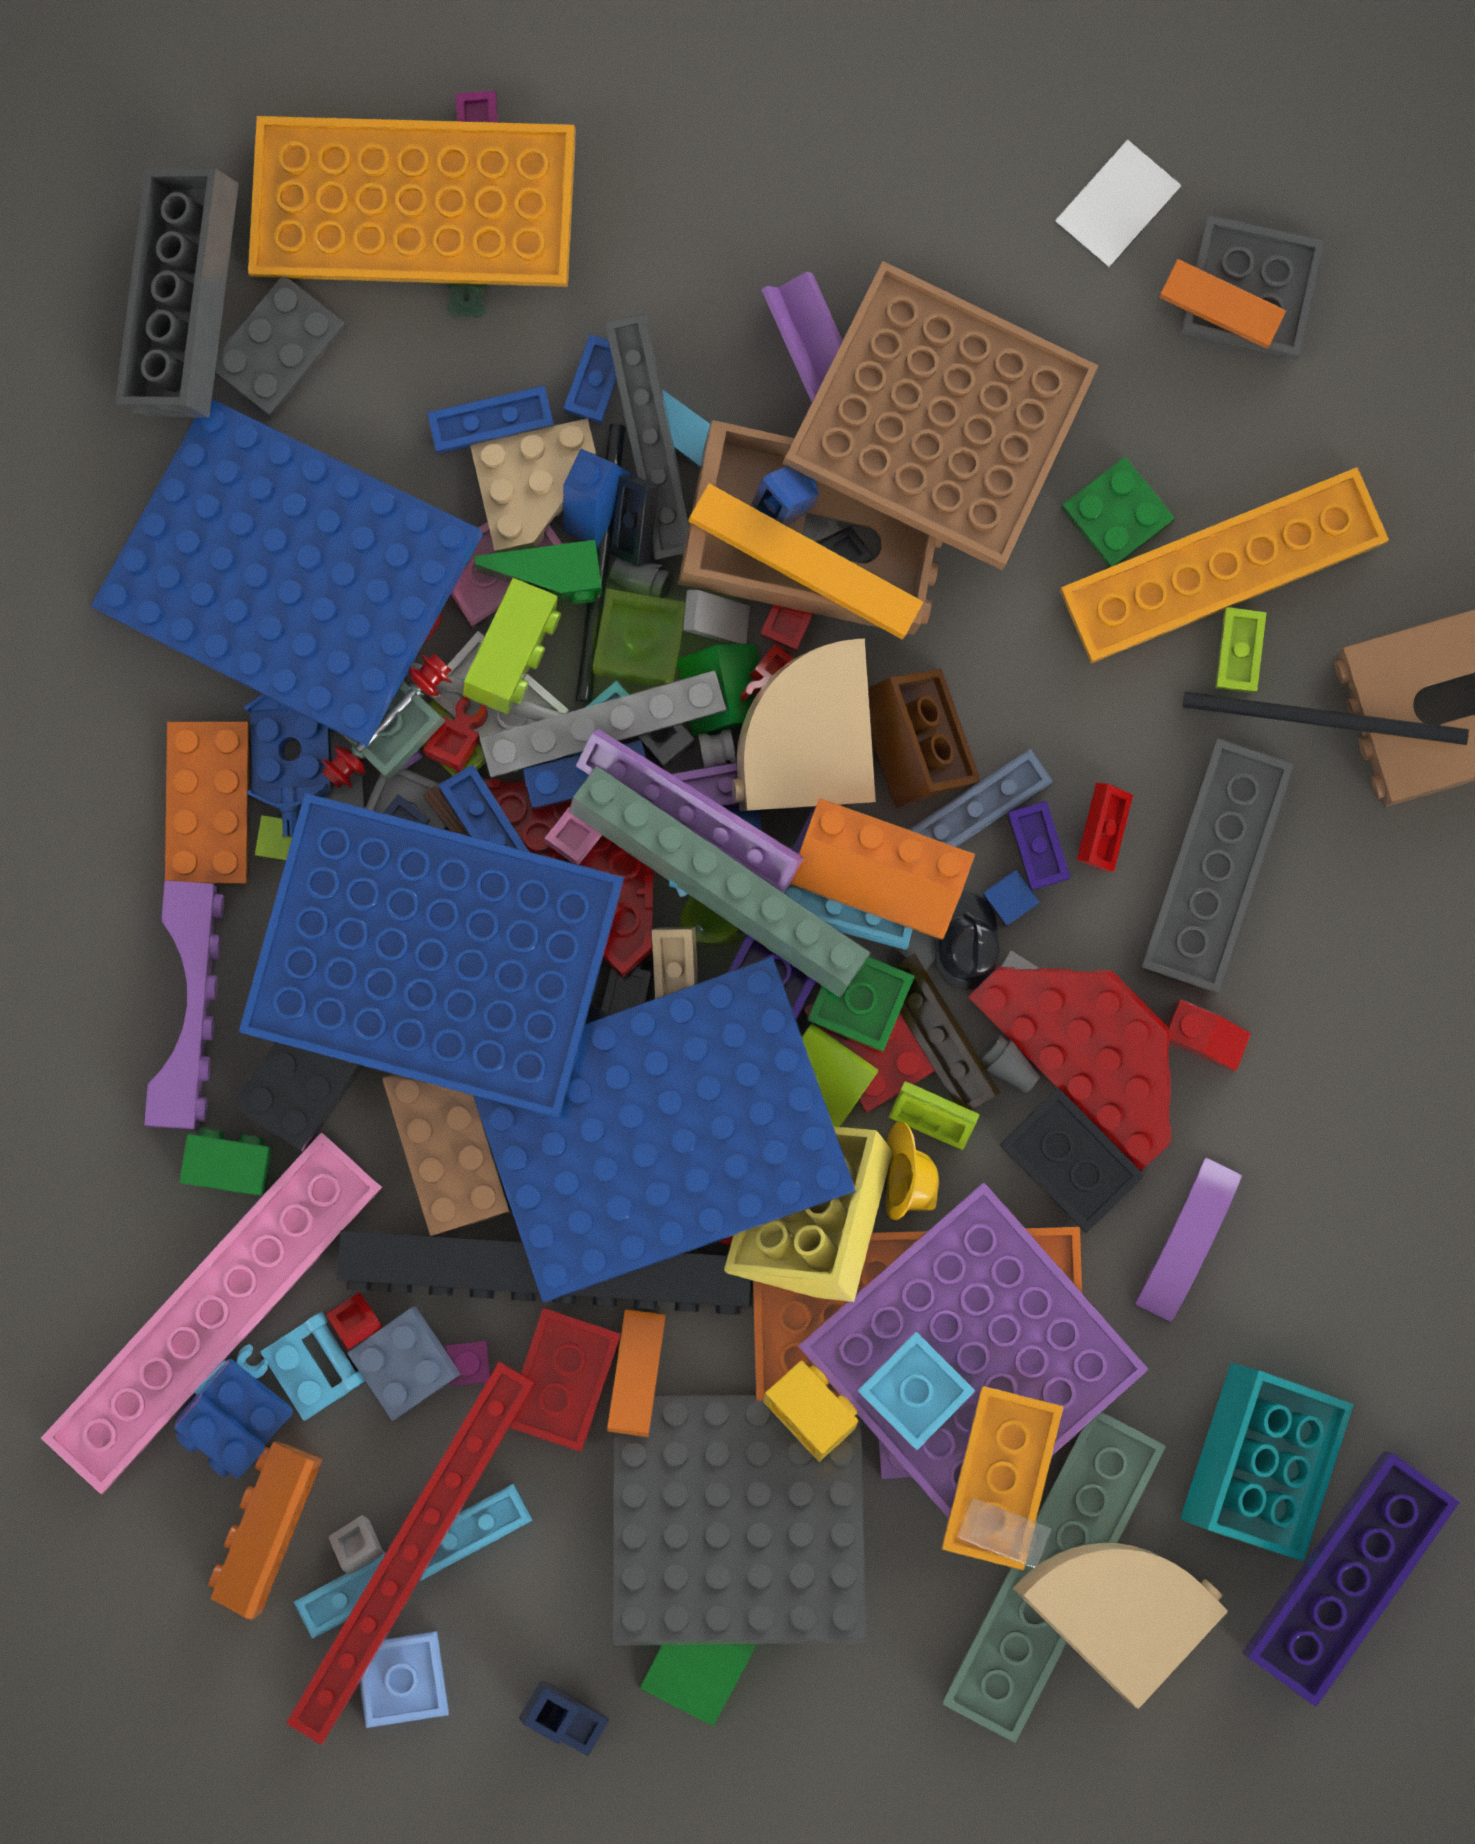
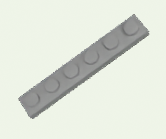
(618, 718)

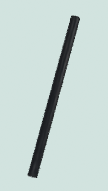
(595, 608)
(1326, 718)

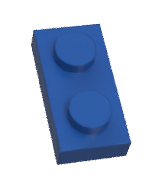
(592, 382)

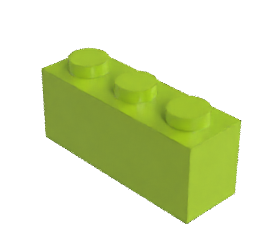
(512, 646)

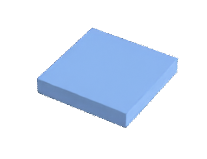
(405, 1681)

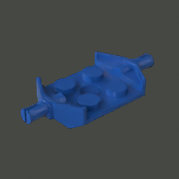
(273, 777)

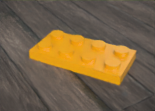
(1003, 1463)

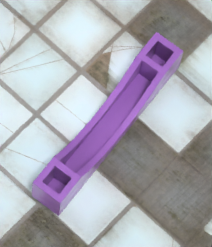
(176, 1091)

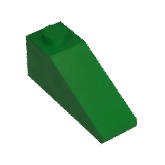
(560, 569)

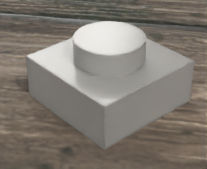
(356, 1545)

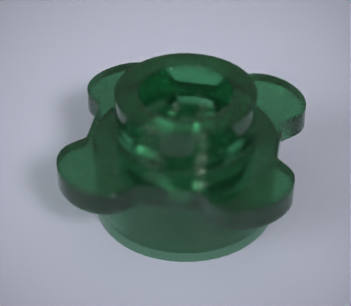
(470, 308)

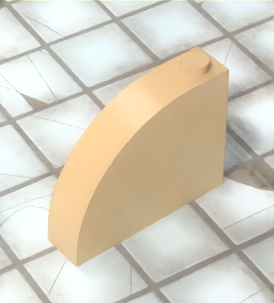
(809, 734)
(1123, 1612)

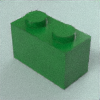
(226, 1163)

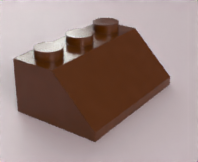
(919, 738)

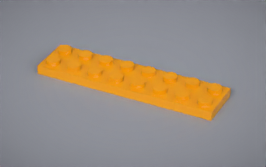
(1224, 565)

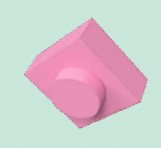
(572, 838)

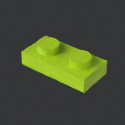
(1240, 650)

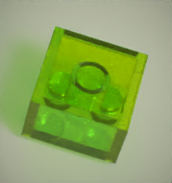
(639, 638)

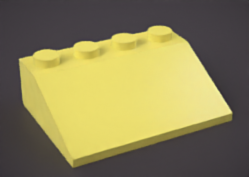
(826, 1245)

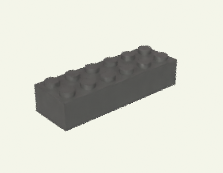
(177, 292)

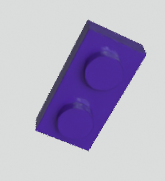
(1038, 846)

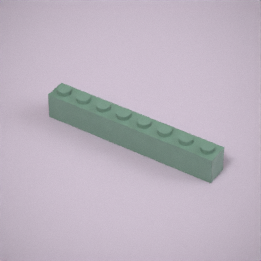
(718, 881)

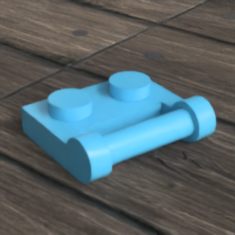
(300, 1372)

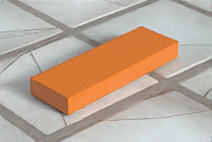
(1222, 304)
(636, 1373)

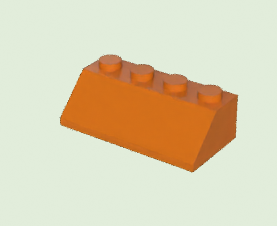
(882, 869)
(265, 1529)

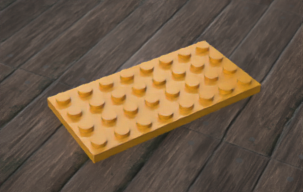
(412, 201)

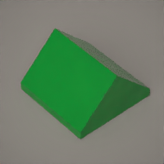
(732, 666)

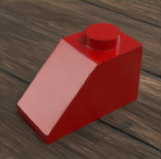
(1207, 1035)

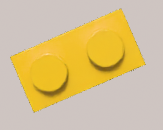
(811, 1409)

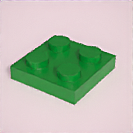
(1118, 512)
(866, 1007)

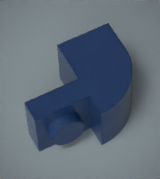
(563, 1718)

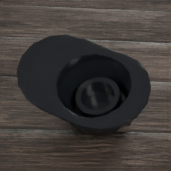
(969, 945)

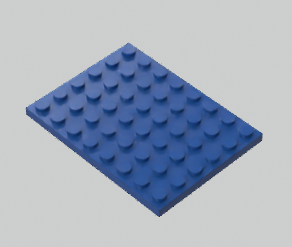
(287, 571)
(431, 955)
(670, 1134)

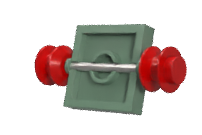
(400, 733)

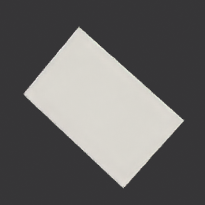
(1118, 203)

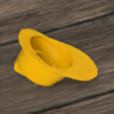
(910, 1177)

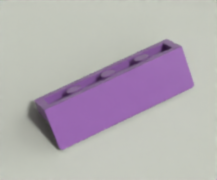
(805, 327)

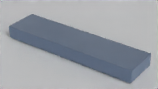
(986, 801)

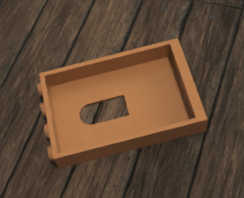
(736, 463)
(1383, 682)

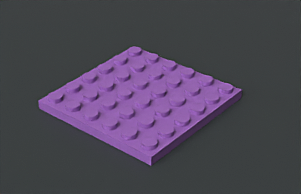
(995, 1315)

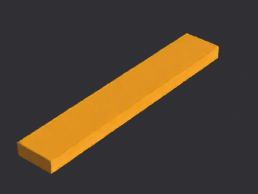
(805, 561)

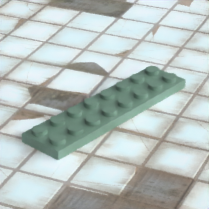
(1083, 1507)

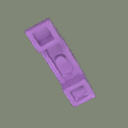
(1189, 1240)

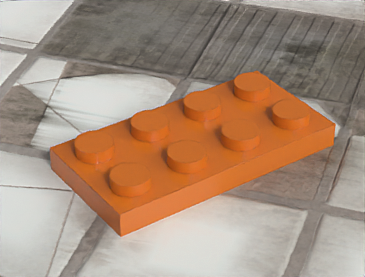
(207, 802)

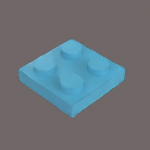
(916, 1390)

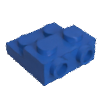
(231, 1420)

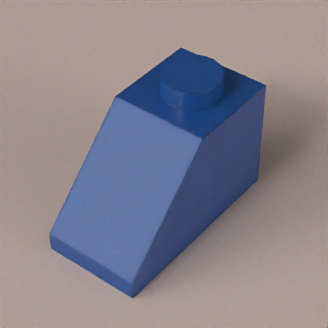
(785, 495)
(590, 496)

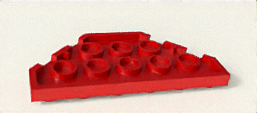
(633, 921)
(1093, 1046)

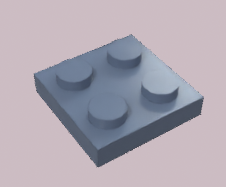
(403, 1363)

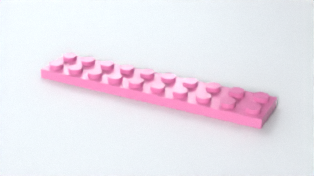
(211, 1313)

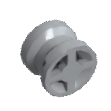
(717, 749)

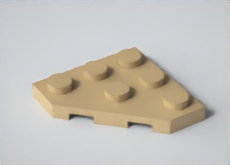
(524, 480)

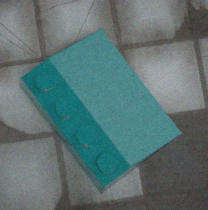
(1266, 1461)

